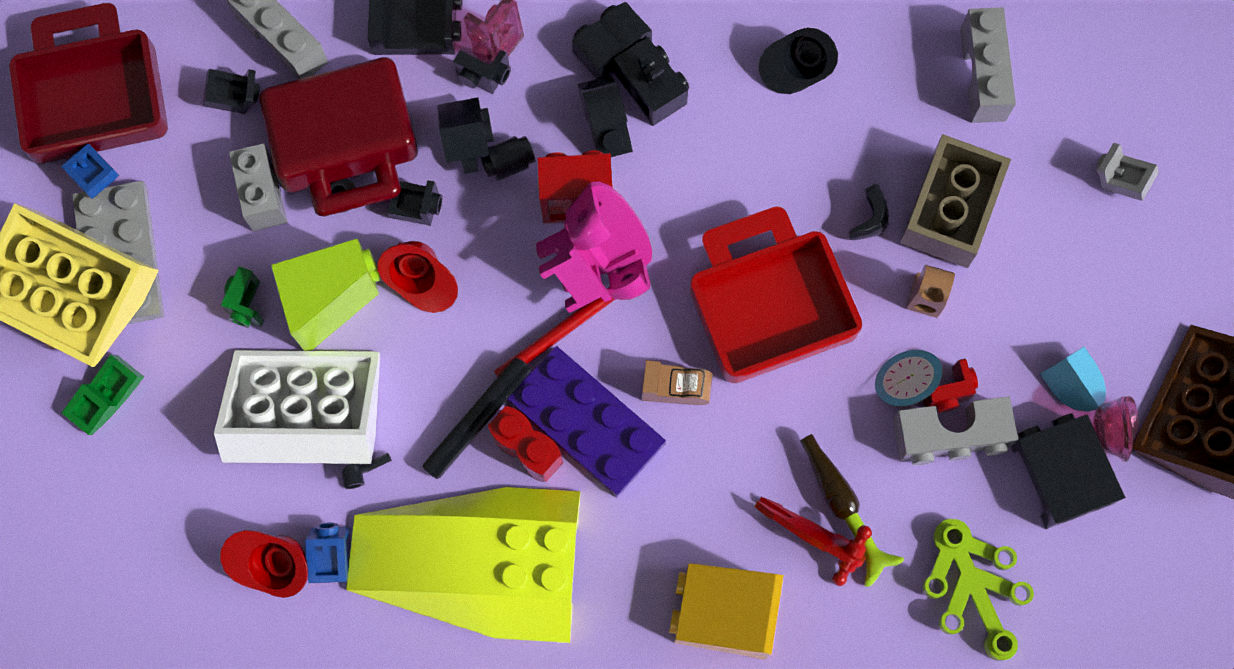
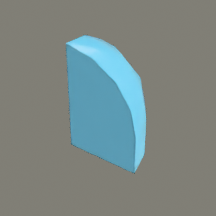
(1077, 381)

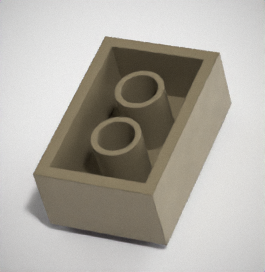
(955, 201)

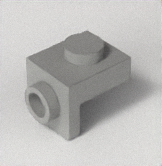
(1125, 174)

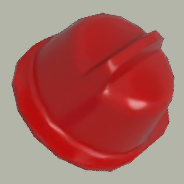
(418, 276)
(265, 562)

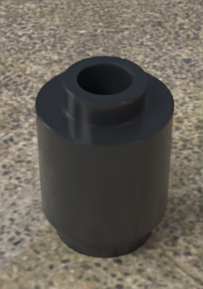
(508, 157)

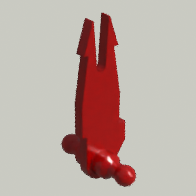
(847, 551)

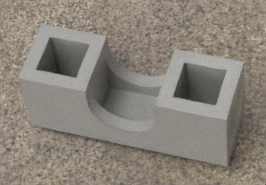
(283, 33)
(987, 46)
(923, 437)

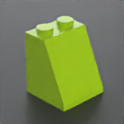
(325, 290)

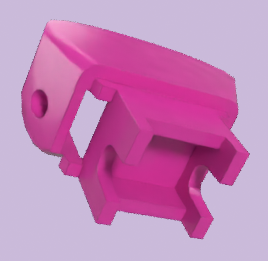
(598, 239)

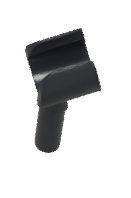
(353, 473)

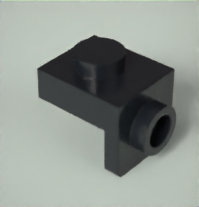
(477, 73)
(230, 90)
(416, 203)

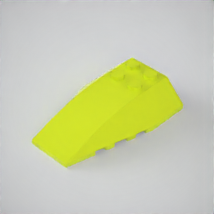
(475, 561)

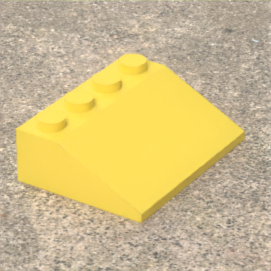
(67, 285)

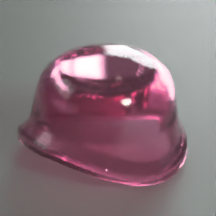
(1117, 426)

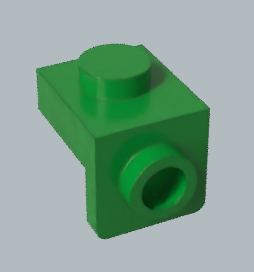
(238, 296)

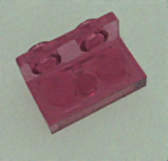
(499, 31)

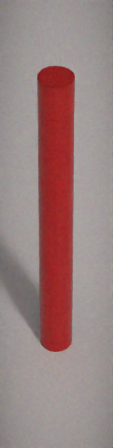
(557, 332)

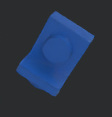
(90, 171)
(327, 553)

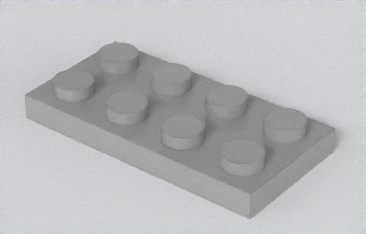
(123, 221)

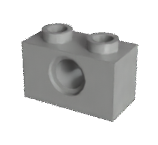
(258, 187)

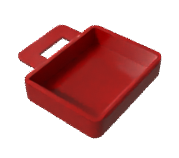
(773, 301)

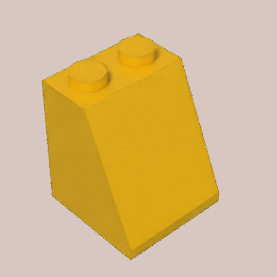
(727, 610)

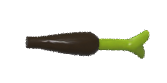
(845, 506)

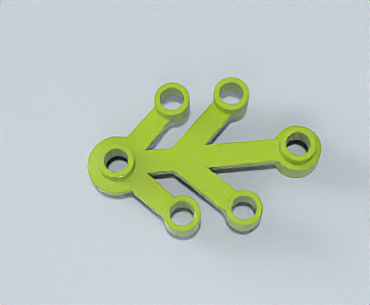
(973, 582)

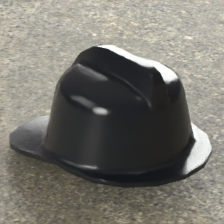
(798, 60)

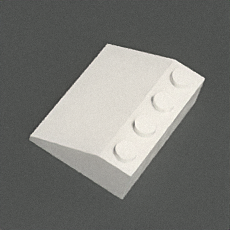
(299, 407)

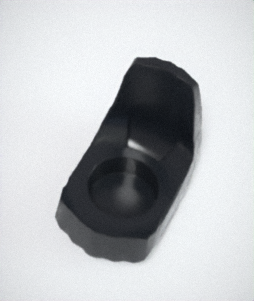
(879, 221)

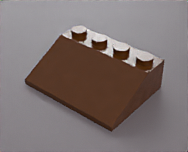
(1194, 414)

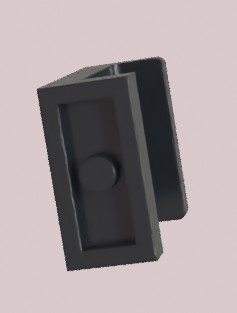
(414, 27)
(1068, 469)

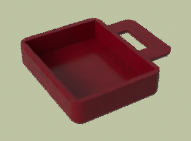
(88, 89)
(340, 129)

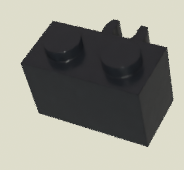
(651, 80)
(464, 132)

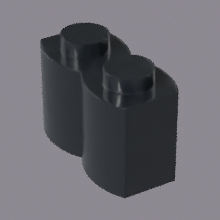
(610, 36)

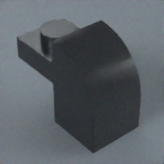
(605, 115)

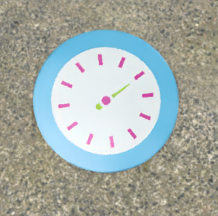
(908, 378)

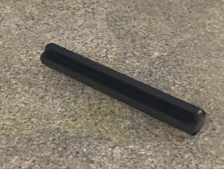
(476, 418)

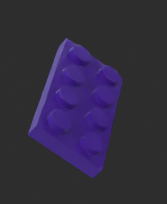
(587, 421)

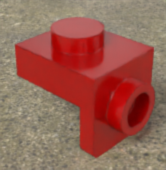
(948, 396)

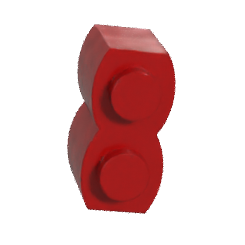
(534, 449)

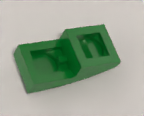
(105, 394)

